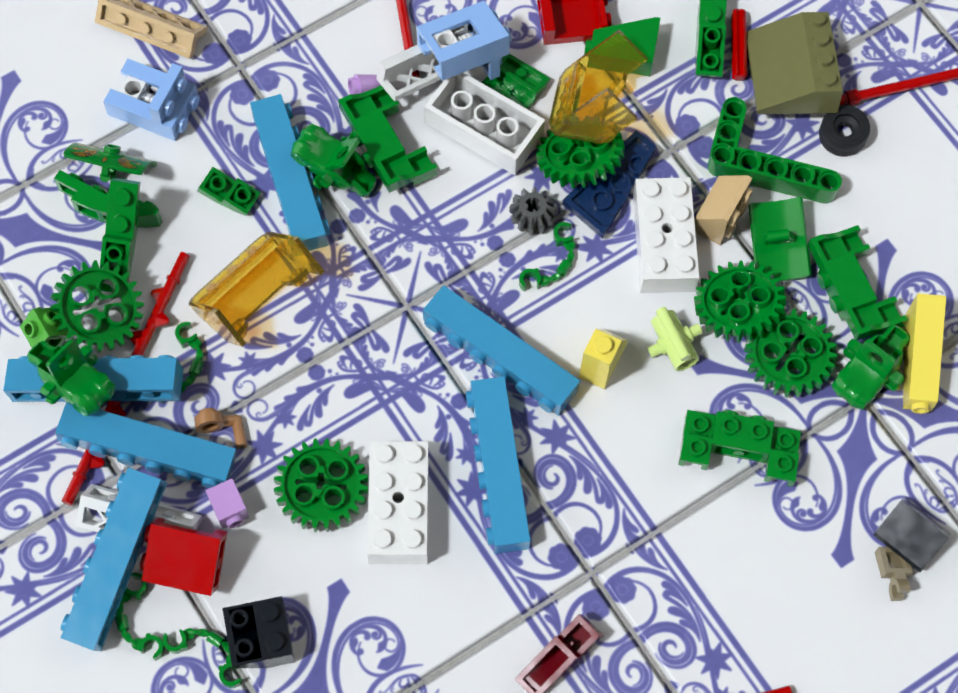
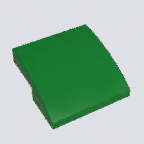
(518, 81)

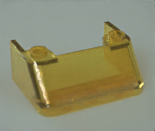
(588, 91)
(251, 282)

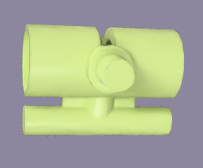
(674, 339)

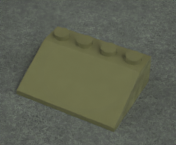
(795, 65)

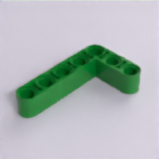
(764, 163)

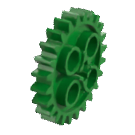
(578, 160)
(88, 282)
(740, 301)
(811, 366)
(325, 460)

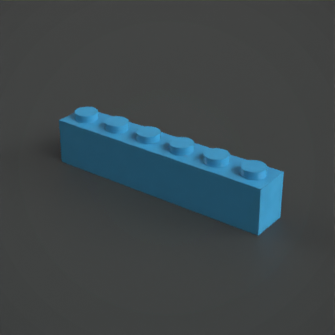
(289, 178)
(500, 350)
(134, 378)
(146, 445)
(499, 465)
(113, 560)

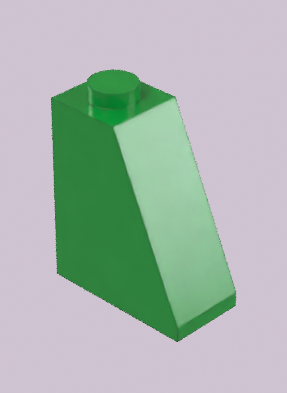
(641, 33)

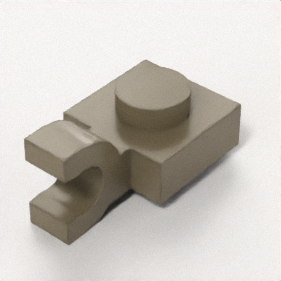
(896, 569)

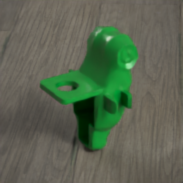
(333, 161)
(871, 367)
(71, 376)

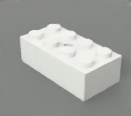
(484, 121)
(665, 235)
(398, 529)

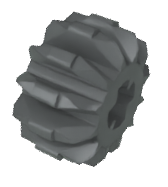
(534, 219)

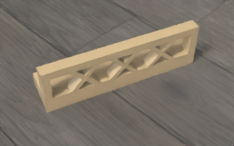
(151, 25)

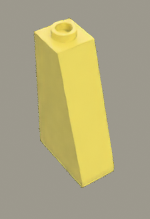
(923, 352)

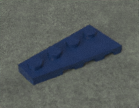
(601, 203)

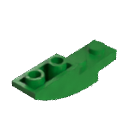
(710, 38)
(93, 201)
(121, 227)

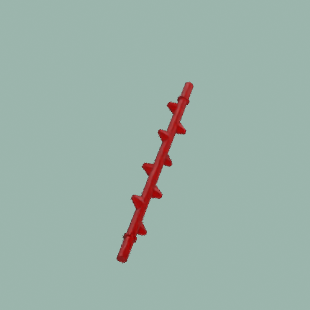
(141, 341)

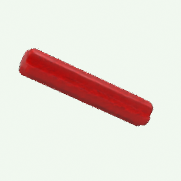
(739, 44)

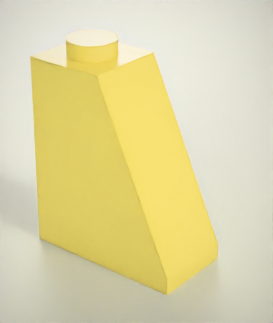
(601, 357)

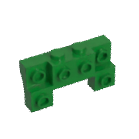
(379, 143)
(848, 286)
(742, 438)

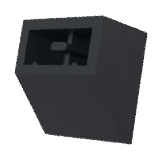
(258, 634)

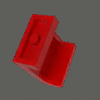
(571, 19)
(183, 557)

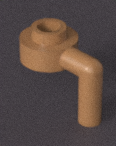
(211, 421)

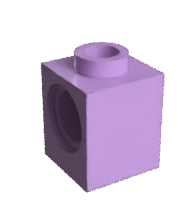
(227, 504)

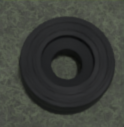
(837, 143)

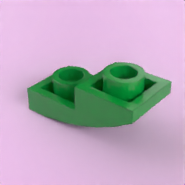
(228, 192)

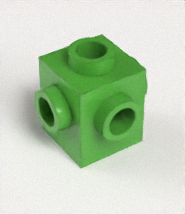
(40, 327)

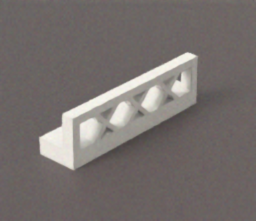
(400, 66)
(99, 497)

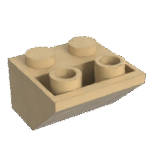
(723, 207)

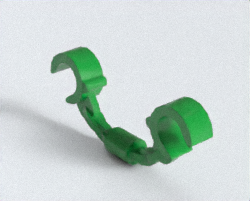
(563, 268)
(195, 344)
(123, 624)
(214, 639)

